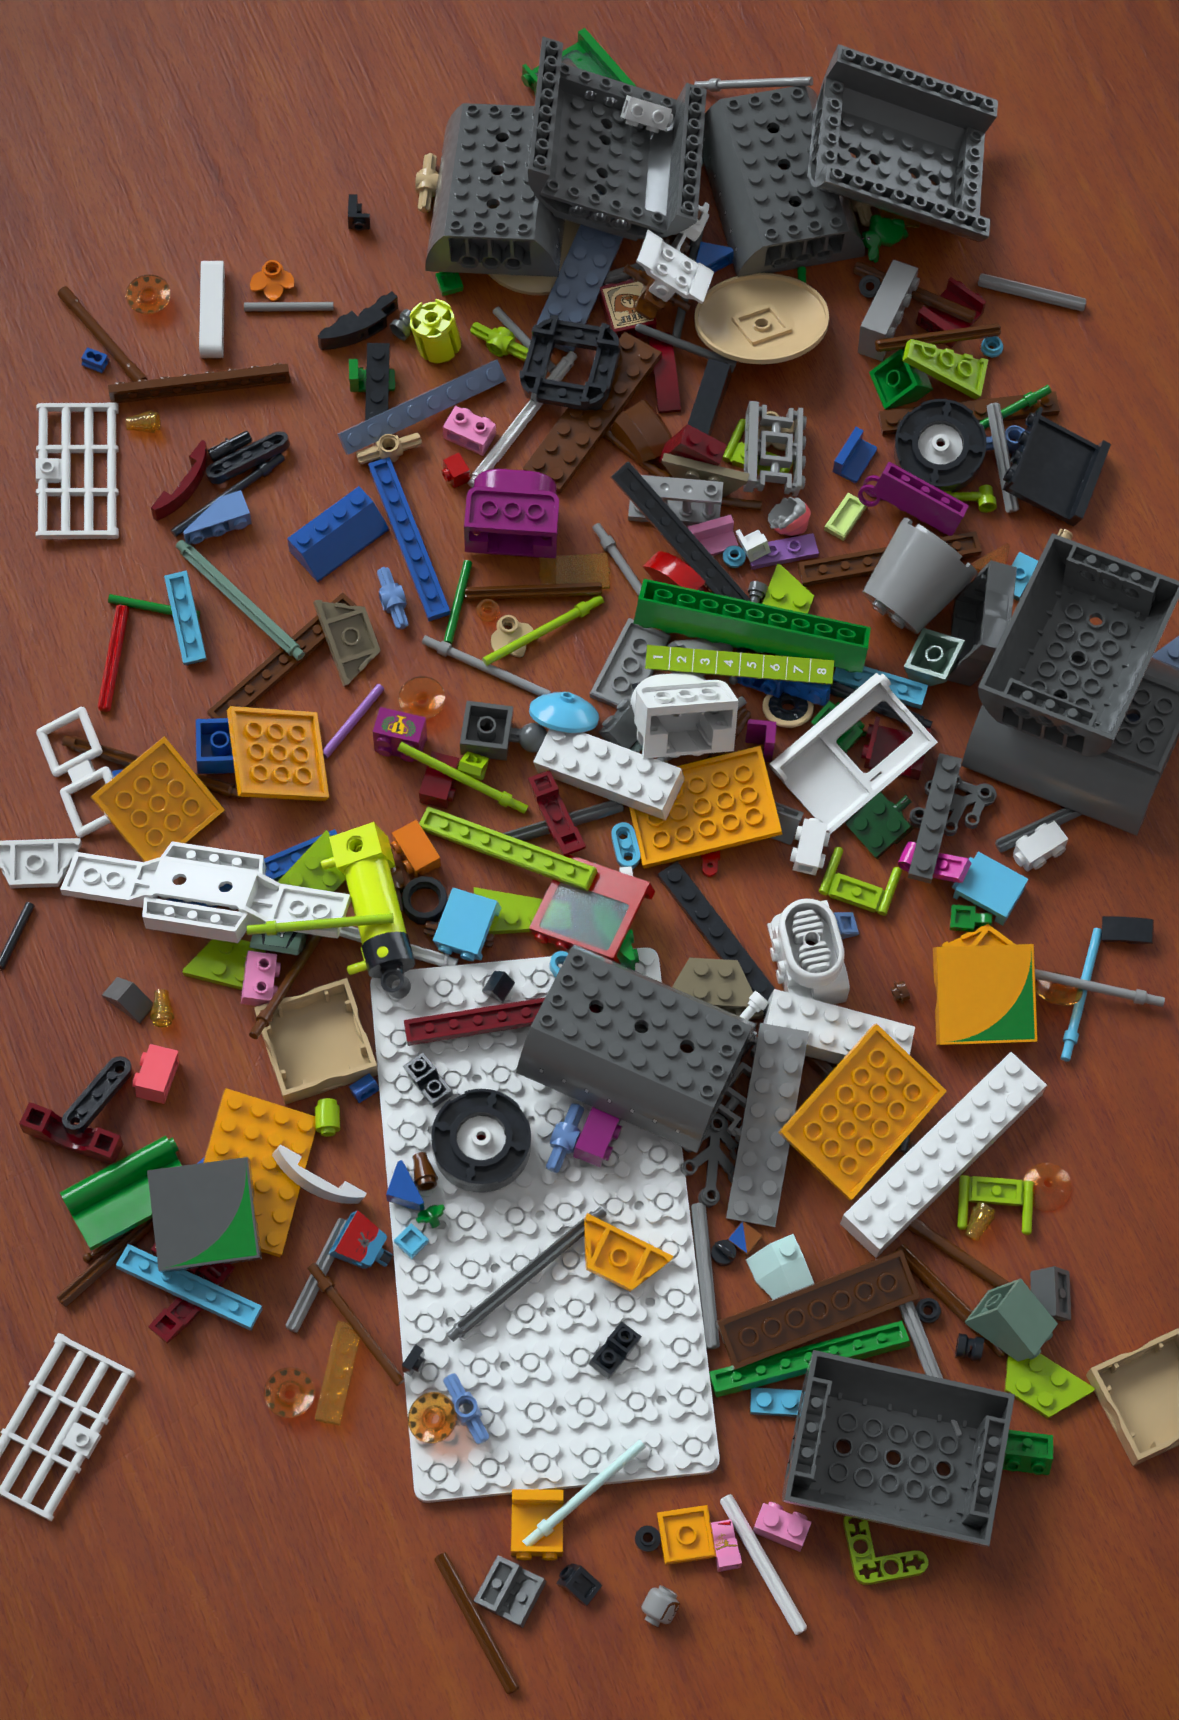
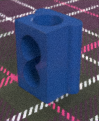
(89, 362)
(364, 1088)

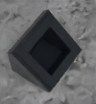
(499, 985)

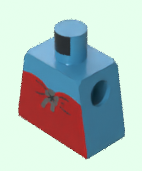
(360, 1243)

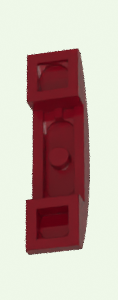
(666, 378)
(168, 503)
(555, 813)
(181, 1312)

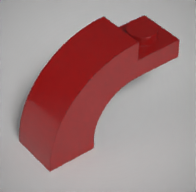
(671, 570)

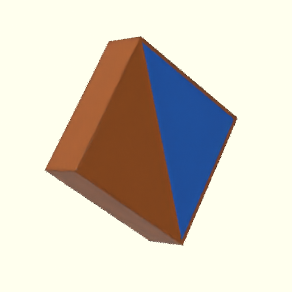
(744, 1238)

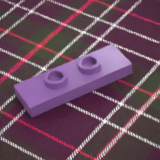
(788, 551)

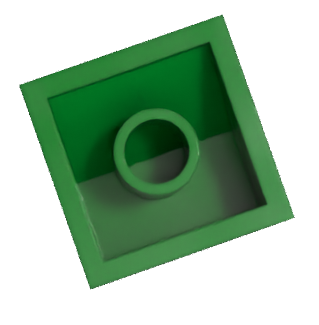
(899, 382)

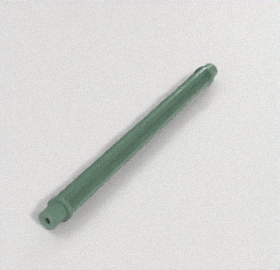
(240, 600)

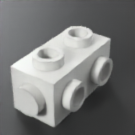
(646, 113)
(811, 838)
(1038, 847)

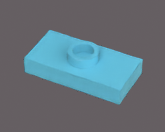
(1025, 568)

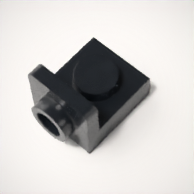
(357, 219)
(579, 1583)

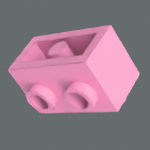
(469, 430)
(259, 978)
(782, 1526)

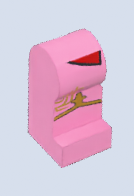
(725, 1546)

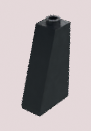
(710, 396)

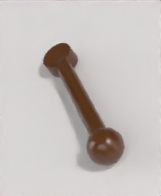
(87, 1257)

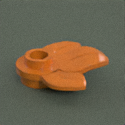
(272, 283)

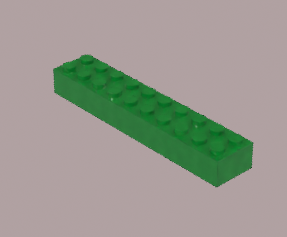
(751, 625)

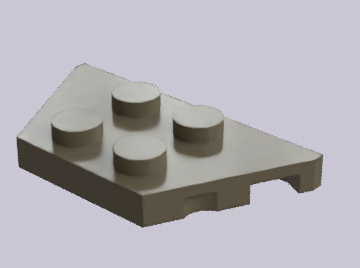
(691, 469)
(348, 637)
(715, 982)

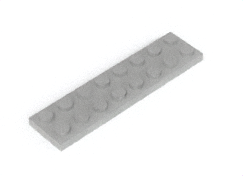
(768, 1108)

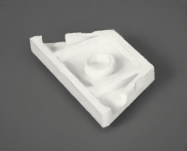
(37, 861)

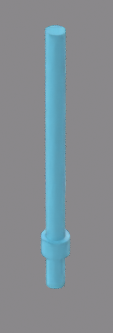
(1071, 1036)

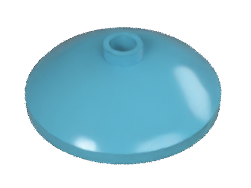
(564, 712)

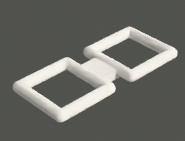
(79, 768)

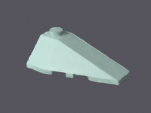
(780, 1267)

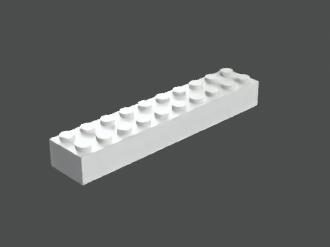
(943, 1154)

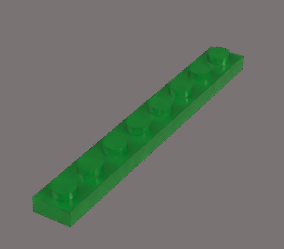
(796, 1361)

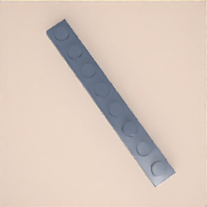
(421, 407)

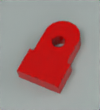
(710, 859)

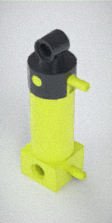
(366, 862)

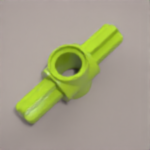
(499, 341)

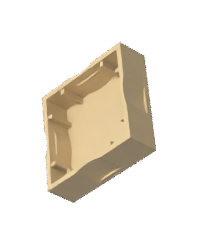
(317, 1042)
(1142, 1396)

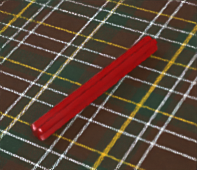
(113, 658)

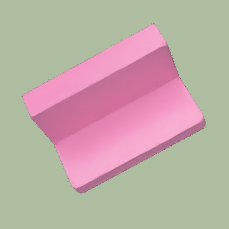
(715, 534)

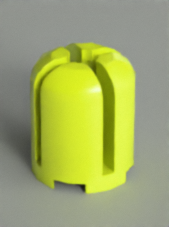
(435, 331)

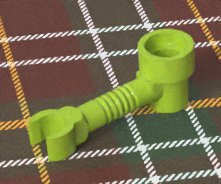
(984, 498)

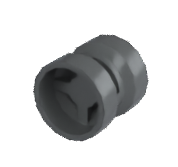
(401, 327)

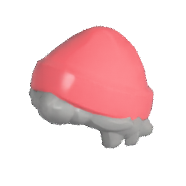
(789, 517)

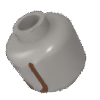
(660, 1606)

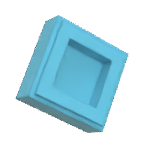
(411, 1241)

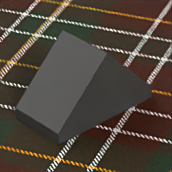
(128, 999)

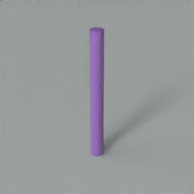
(352, 721)

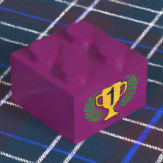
(397, 727)

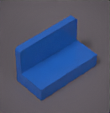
(854, 457)

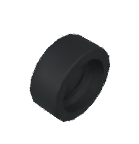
(424, 883)

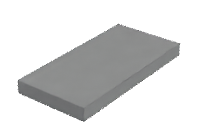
(626, 663)

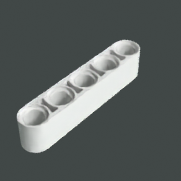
(212, 309)

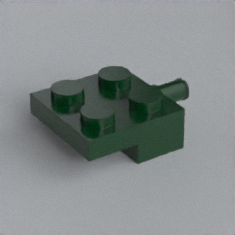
(880, 824)

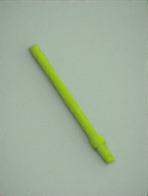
(580, 610)
(503, 798)
(273, 927)

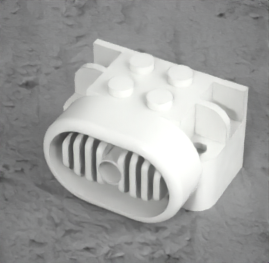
(684, 715)
(805, 969)

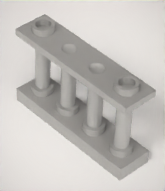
(688, 498)

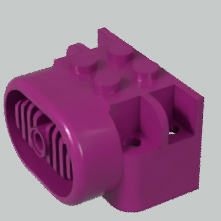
(512, 514)

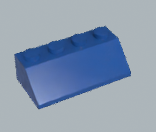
(337, 534)

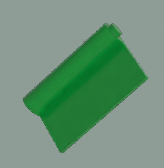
(119, 1194)

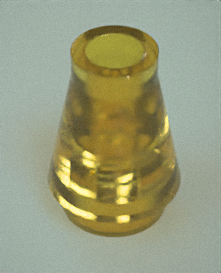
(144, 422)
(161, 1011)
(979, 1220)

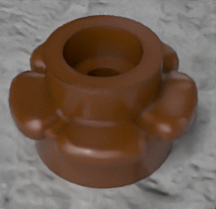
(900, 991)

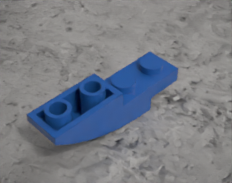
(811, 692)

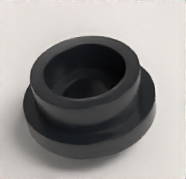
(862, 286)
(933, 1305)
(644, 1546)

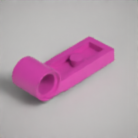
(947, 866)

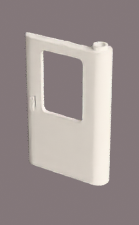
(825, 775)

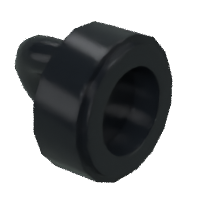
(723, 1252)

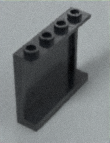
(1055, 469)

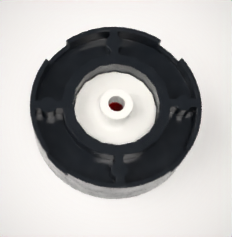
(941, 444)
(477, 1163)

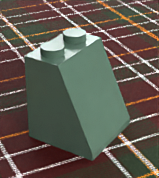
(1013, 1320)

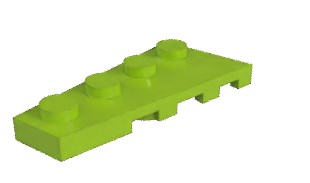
(953, 369)
(515, 913)

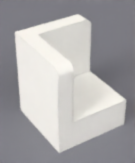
(753, 544)

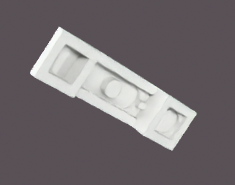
(289, 1161)

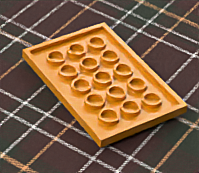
(717, 808)
(862, 1111)
(255, 1130)

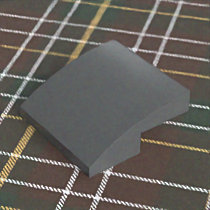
(510, 1591)

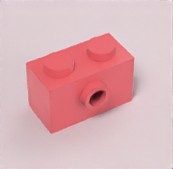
(156, 1073)

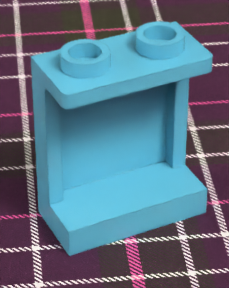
(991, 886)
(465, 924)

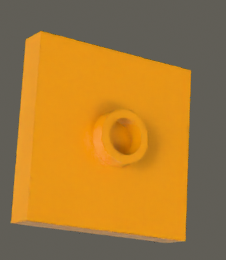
(686, 1535)

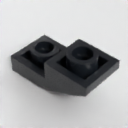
(1127, 929)
(428, 1080)
(615, 1350)

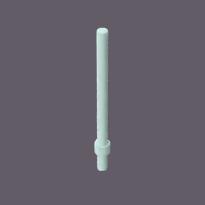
(545, 1526)

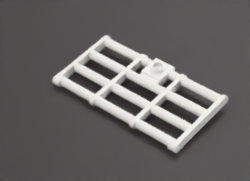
(59, 470)
(72, 1435)

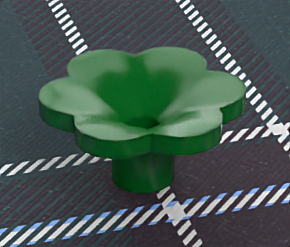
(431, 1215)

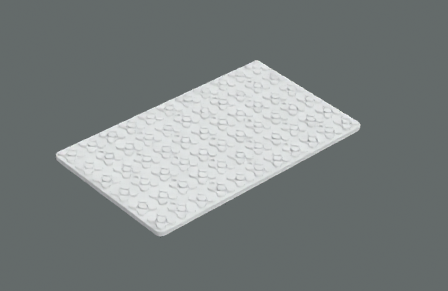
(528, 1360)

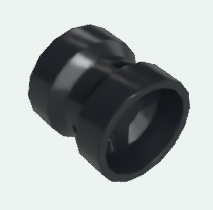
(963, 1347)

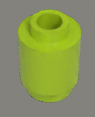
(327, 1117)

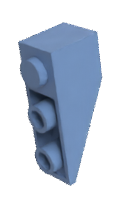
(223, 515)

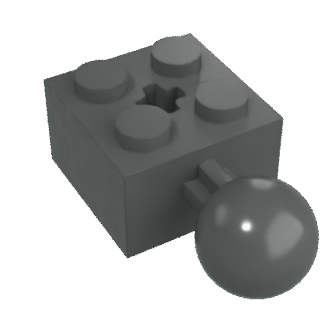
(499, 722)

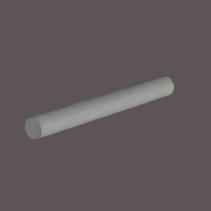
(288, 306)
(518, 333)

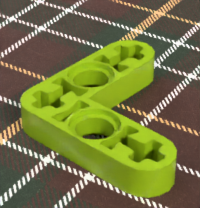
(868, 1558)

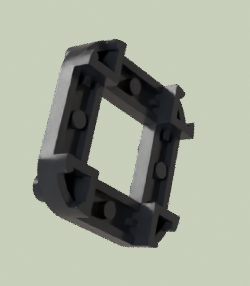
(564, 394)

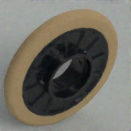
(787, 718)

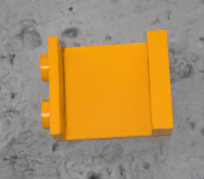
(528, 1510)

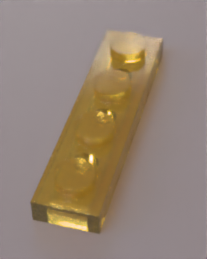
(338, 1374)

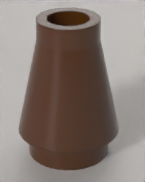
(424, 1174)

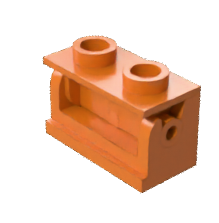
(415, 849)

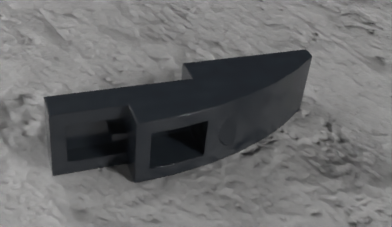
(353, 329)

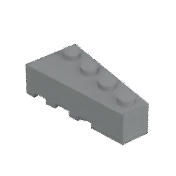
(887, 307)

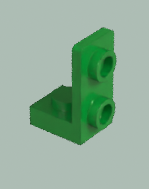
(357, 377)

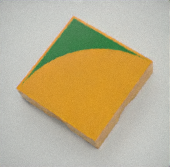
(985, 994)

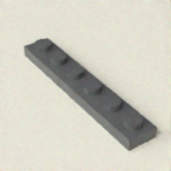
(935, 818)

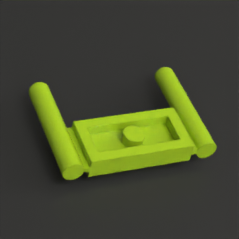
(735, 451)
(856, 891)
(995, 1191)

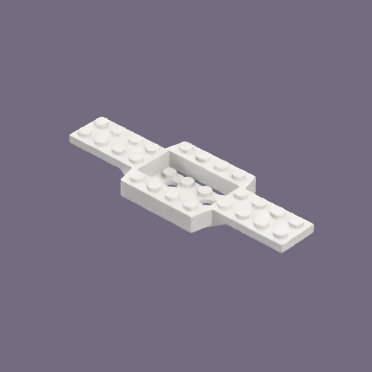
(206, 871)

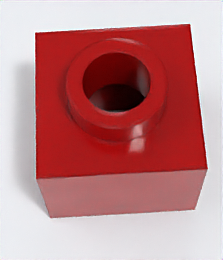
(455, 470)

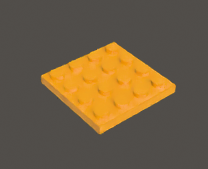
(277, 754)
(157, 801)

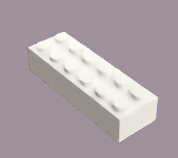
(610, 771)
(830, 1027)

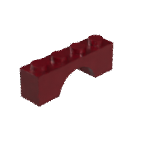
(93, 1142)

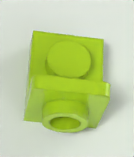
(473, 765)

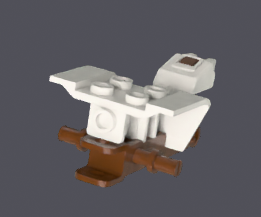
(670, 271)

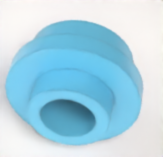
(992, 341)
(734, 562)

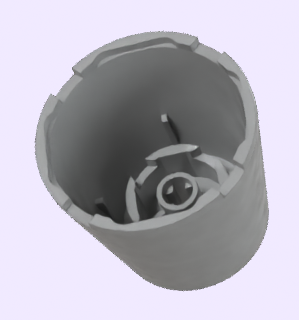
(916, 577)

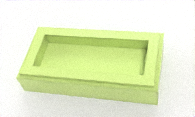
(845, 517)

